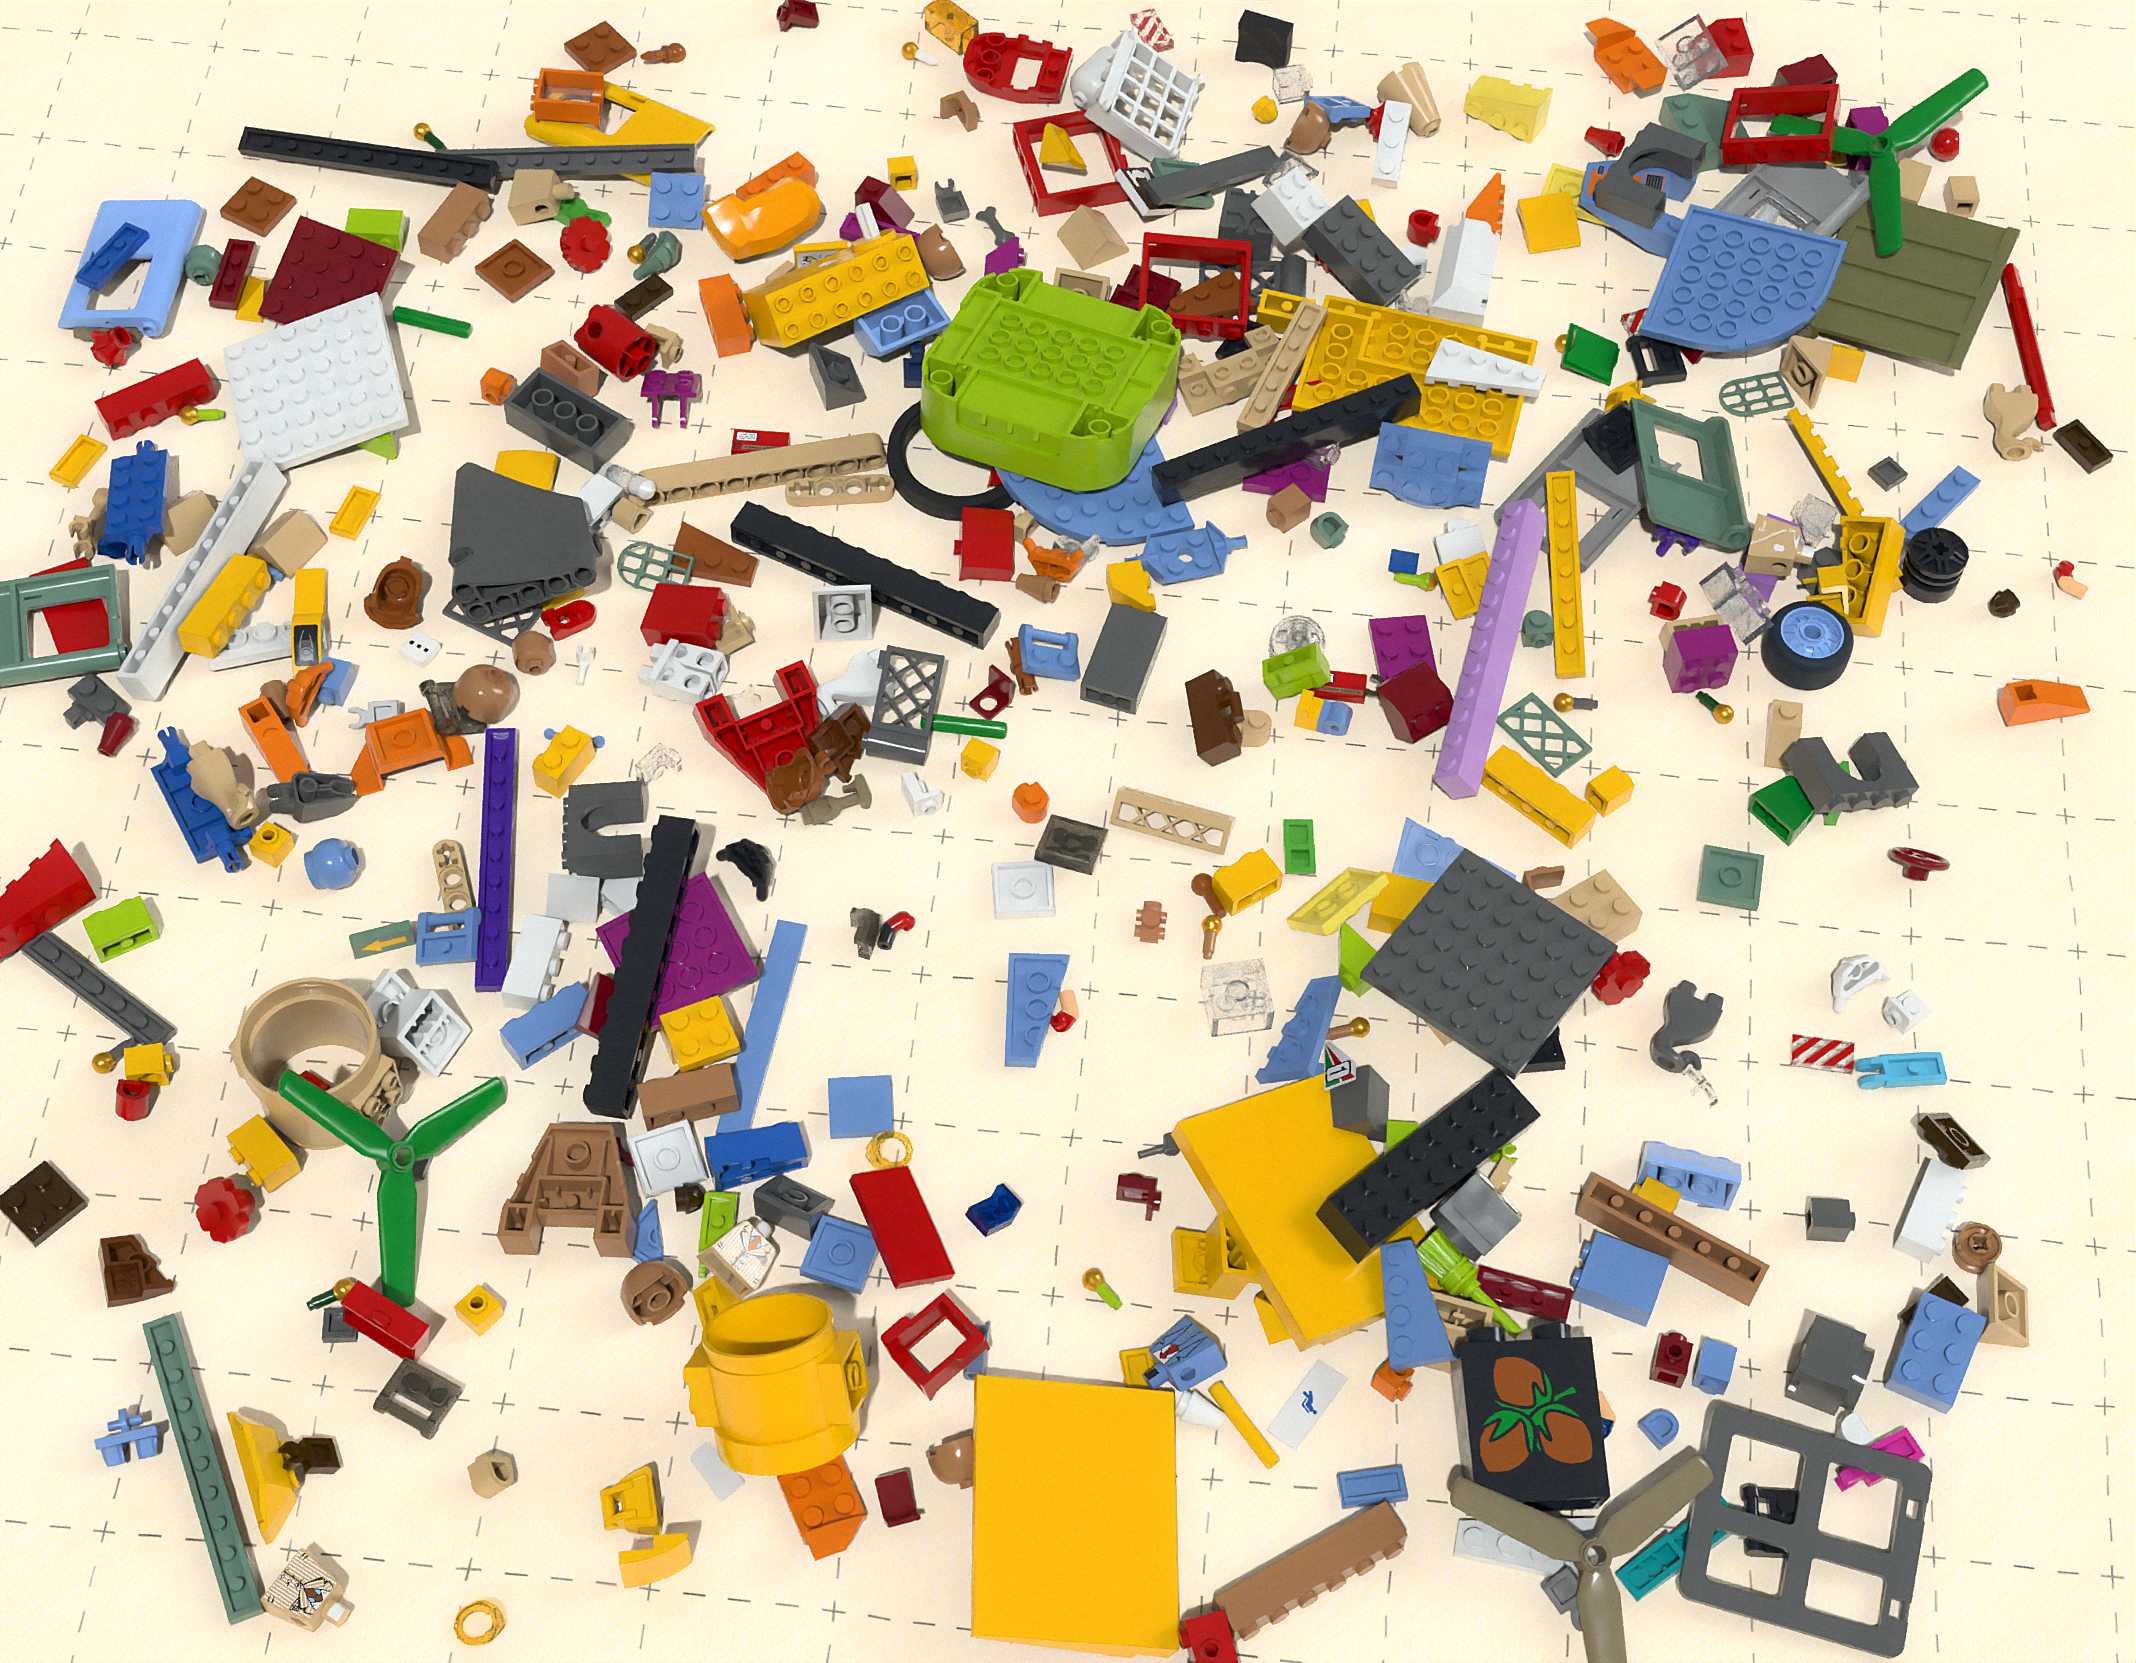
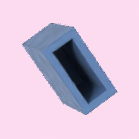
(1619, 1278)

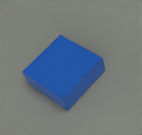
(1403, 561)

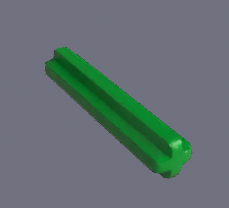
(432, 321)
(967, 726)

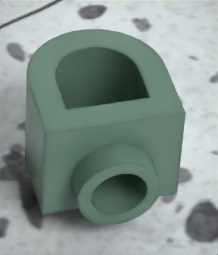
(1328, 529)
(1537, 629)

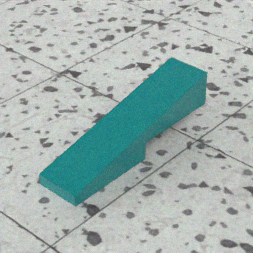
(1660, 1561)

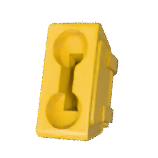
(638, 1501)

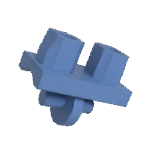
(144, 1438)

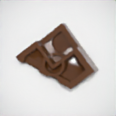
(840, 738)
(129, 1272)

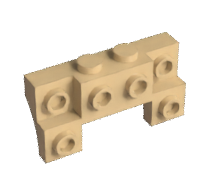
(1228, 378)

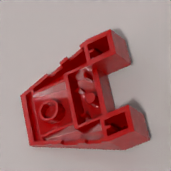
(768, 736)

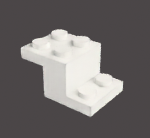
(414, 1023)

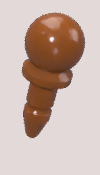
(668, 53)

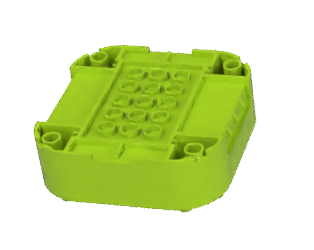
(1049, 381)

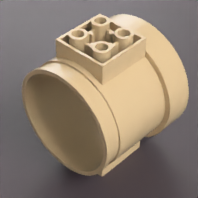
(302, 1017)

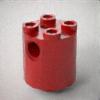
(615, 342)

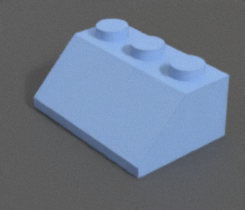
(900, 323)
(1695, 1175)

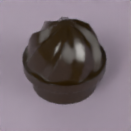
(2004, 603)
(688, 1198)

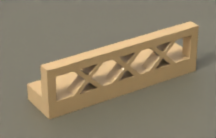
(1173, 808)

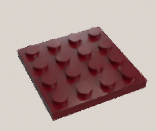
(324, 271)

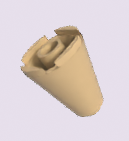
(1412, 88)

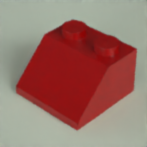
(1735, 46)

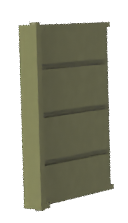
(1923, 296)

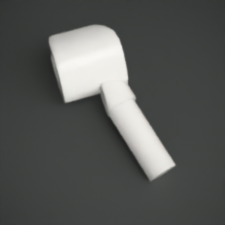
(583, 660)

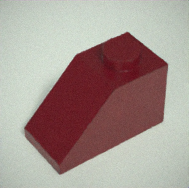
(884, 202)

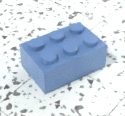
(1935, 1352)

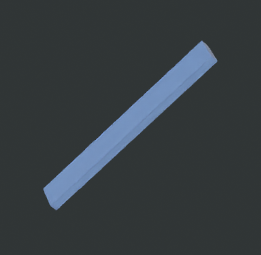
(764, 1023)

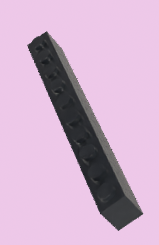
(1285, 439)
(844, 565)
(642, 968)

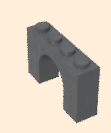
(1651, 148)
(1834, 790)
(596, 806)

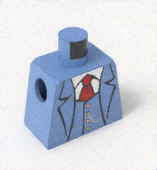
(1183, 1358)

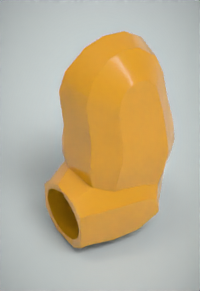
(762, 219)

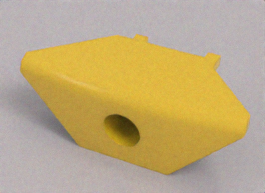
(1625, 392)
(1832, 588)

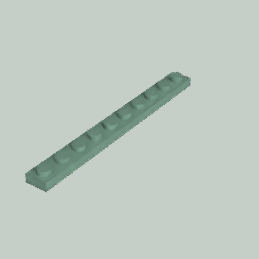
(203, 1470)

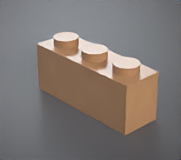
(454, 222)
(688, 1096)

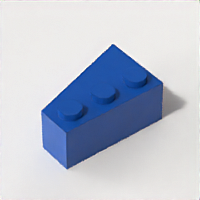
(754, 1154)

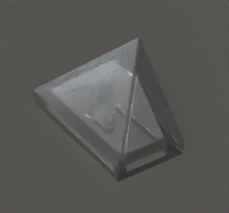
(1285, 164)

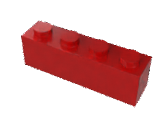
(155, 399)

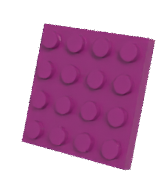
(705, 952)

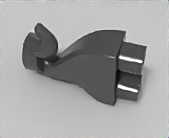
(1687, 1023)

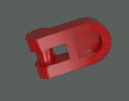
(578, 614)

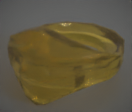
(873, 1154)
(486, 1607)

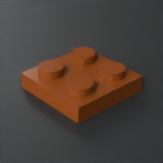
(600, 49)
(258, 206)
(513, 270)

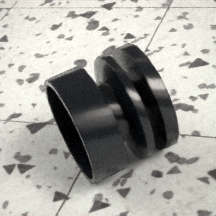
(1933, 565)

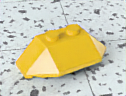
(267, 1482)

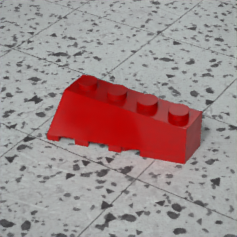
(41, 898)

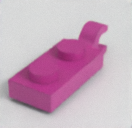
(1898, 1444)

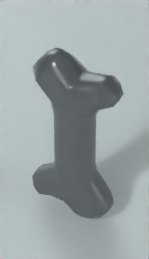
(988, 216)

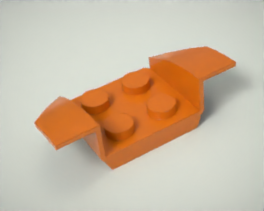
(1625, 56)
(403, 743)
(824, 1507)

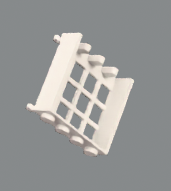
(1132, 50)

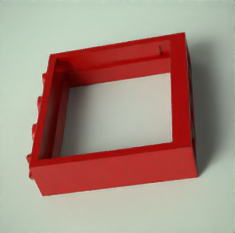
(1778, 101)
(1074, 123)
(1201, 250)

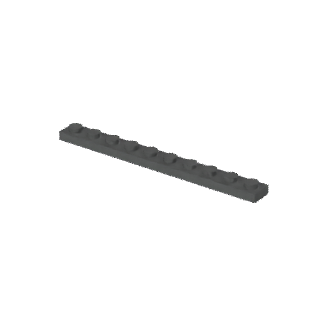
(590, 159)

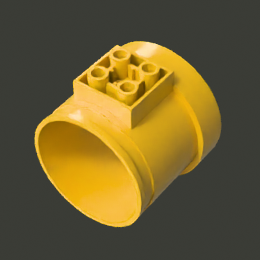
(777, 1384)

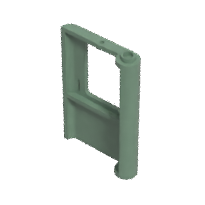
(1677, 501)
(50, 590)

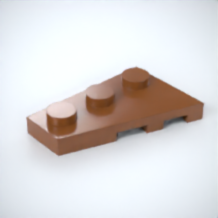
(1211, 298)
(713, 558)

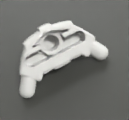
(1855, 975)

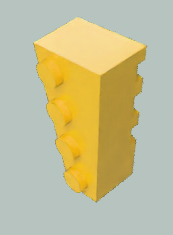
(1870, 561)

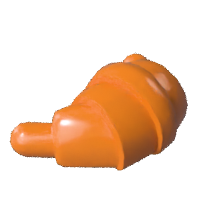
(1053, 561)
(304, 689)

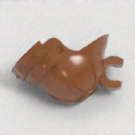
(395, 595)
(798, 781)

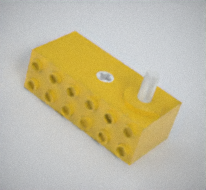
(837, 287)

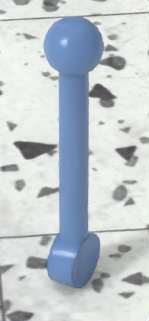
(598, 741)

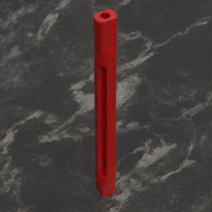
(2029, 346)

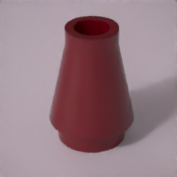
(115, 733)

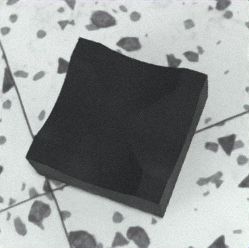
(1264, 40)

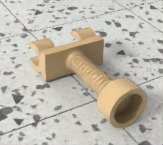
(86, 526)

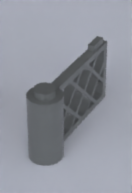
(1288, 275)
(891, 739)

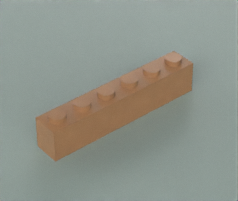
(1674, 1238)
(1311, 1571)

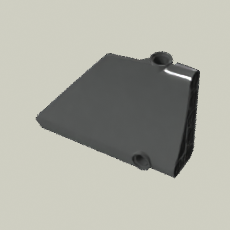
(516, 544)

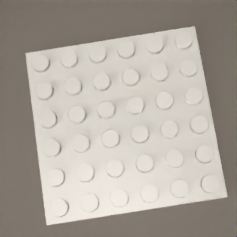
(316, 384)

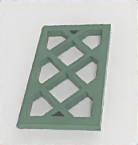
(1546, 715)

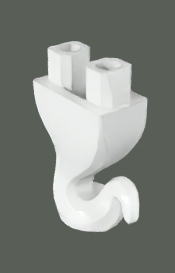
(856, 685)

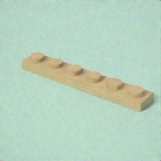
(1282, 366)

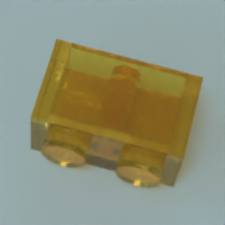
(950, 24)

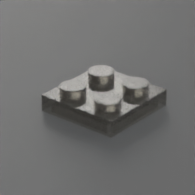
(1071, 844)

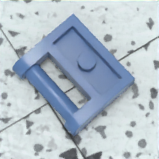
(1341, 107)
(1048, 660)
(451, 945)

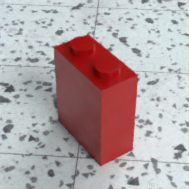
(685, 614)

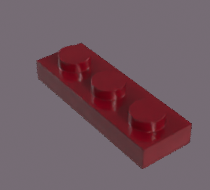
(232, 274)
(1525, 1294)

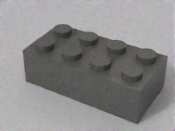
(1360, 253)
(566, 420)

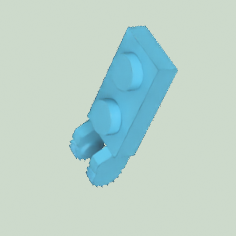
(1902, 1070)

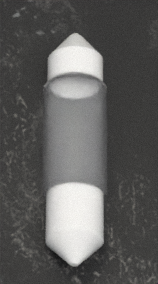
(629, 480)

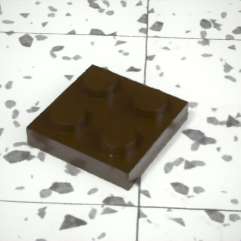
(1958, 1145)
(40, 1203)

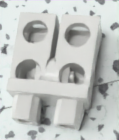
(683, 672)

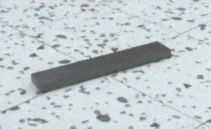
(1211, 175)
(97, 990)

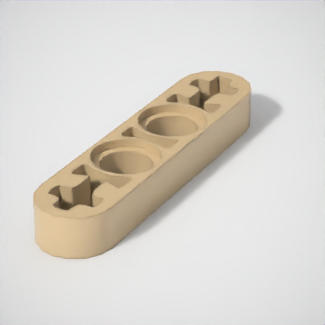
(840, 494)
(451, 892)

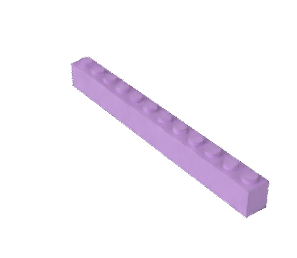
(1490, 650)

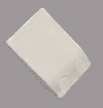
(842, 613)

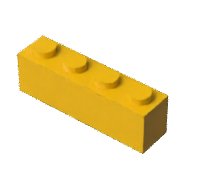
(224, 606)
(1538, 796)

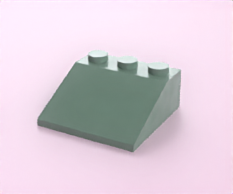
(1700, 119)

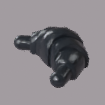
(752, 861)

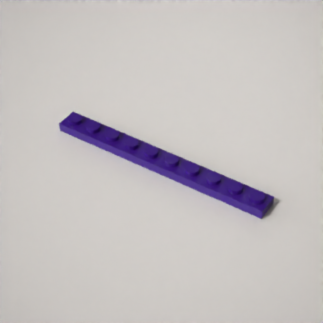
(496, 859)

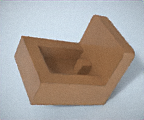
(962, 107)

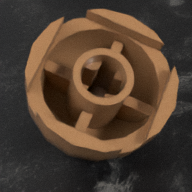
(1309, 129)
(938, 254)
(484, 693)
(652, 1292)
(953, 1462)

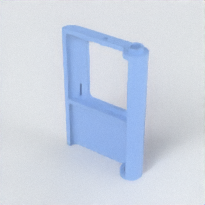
(171, 233)

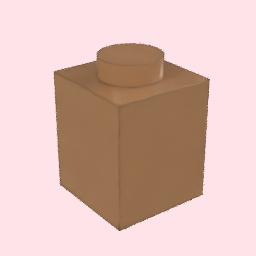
(1288, 508)

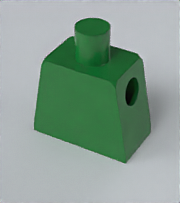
(1783, 808)

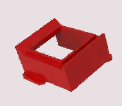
(908, 1332)

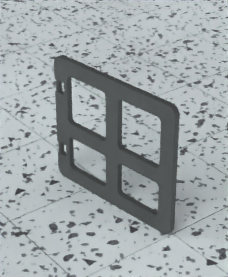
(1802, 1537)

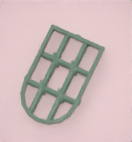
(1766, 398)
(645, 559)

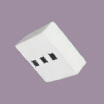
(420, 649)

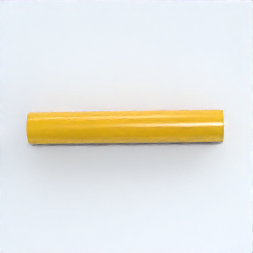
(1244, 1425)

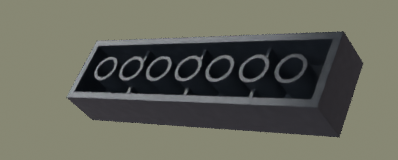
(1427, 1165)

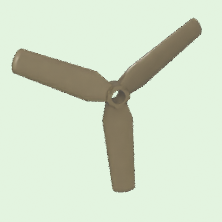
(1622, 1533)

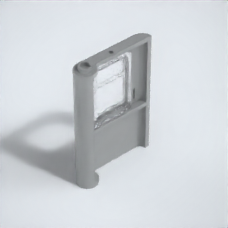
(1798, 196)

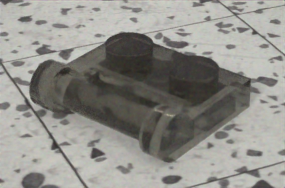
(459, 720)
(422, 1388)

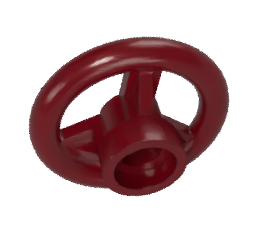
(1919, 862)

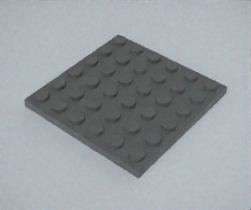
(1489, 963)

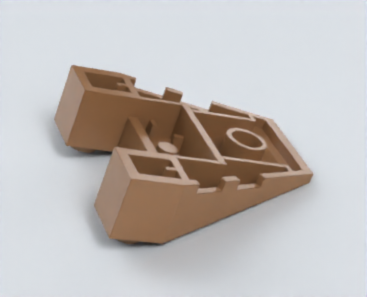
(571, 1183)

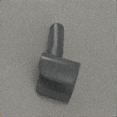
(1168, 1147)

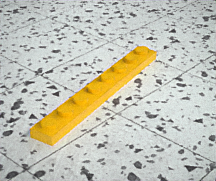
(1828, 467)
(1565, 575)

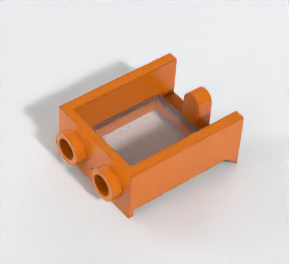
(568, 96)

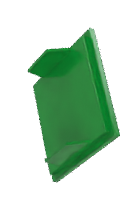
(1590, 354)

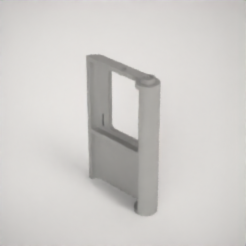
(1621, 491)

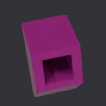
(1004, 257)

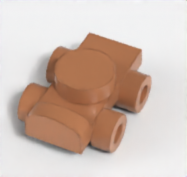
(1150, 919)

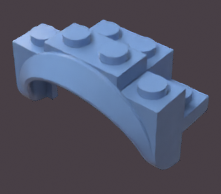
(1430, 467)

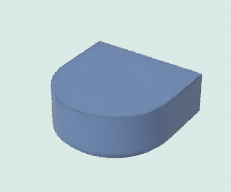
(1660, 1428)

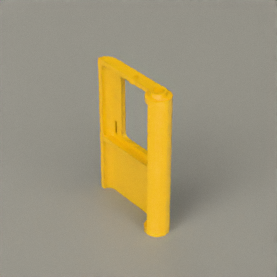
(648, 125)

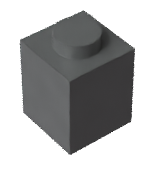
(1829, 1219)

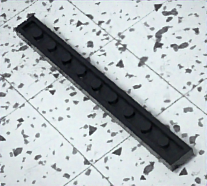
(368, 157)

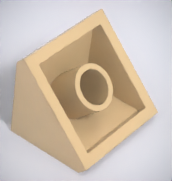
(1091, 238)
(1082, 282)
(1806, 367)
(186, 521)
(289, 542)
(2005, 1306)

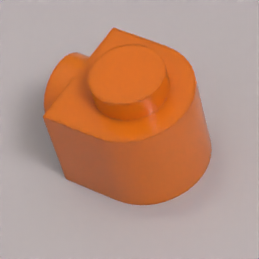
(497, 386)
(1030, 802)
(1392, 1383)

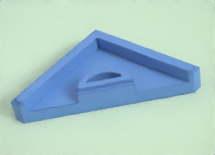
(647, 1239)

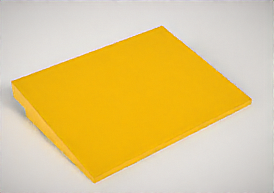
(1375, 344)
(1267, 1176)
(1074, 1517)

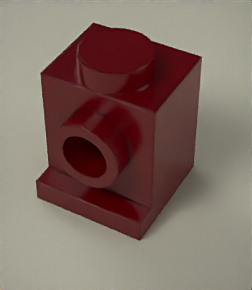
(1671, 1369)

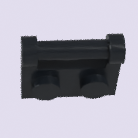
(1665, 359)
(1780, 1507)

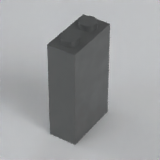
(1123, 658)

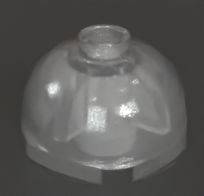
(1294, 633)

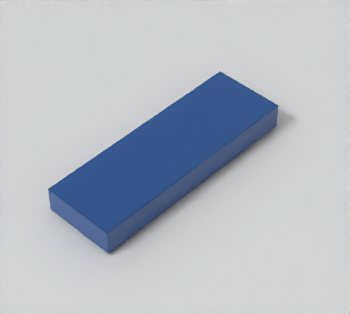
(112, 256)

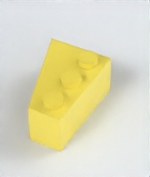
(1509, 107)

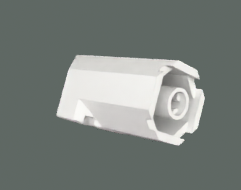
(1465, 273)

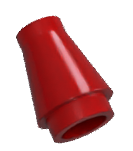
(1606, 140)

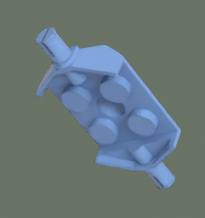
(1205, 545)

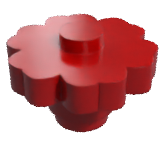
(584, 243)
(1621, 977)
(223, 1209)

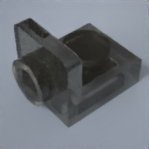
(868, 930)

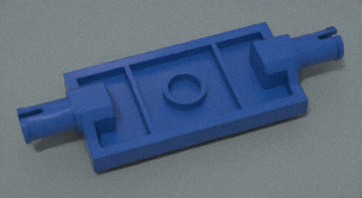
(137, 499)
(198, 819)

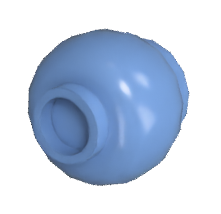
(331, 864)

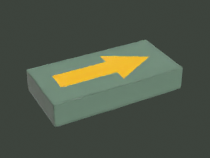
(382, 939)

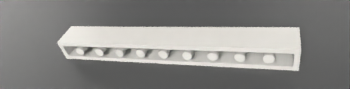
(228, 532)

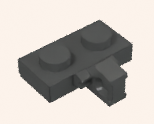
(92, 703)

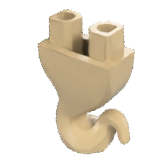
(2012, 415)
(216, 782)

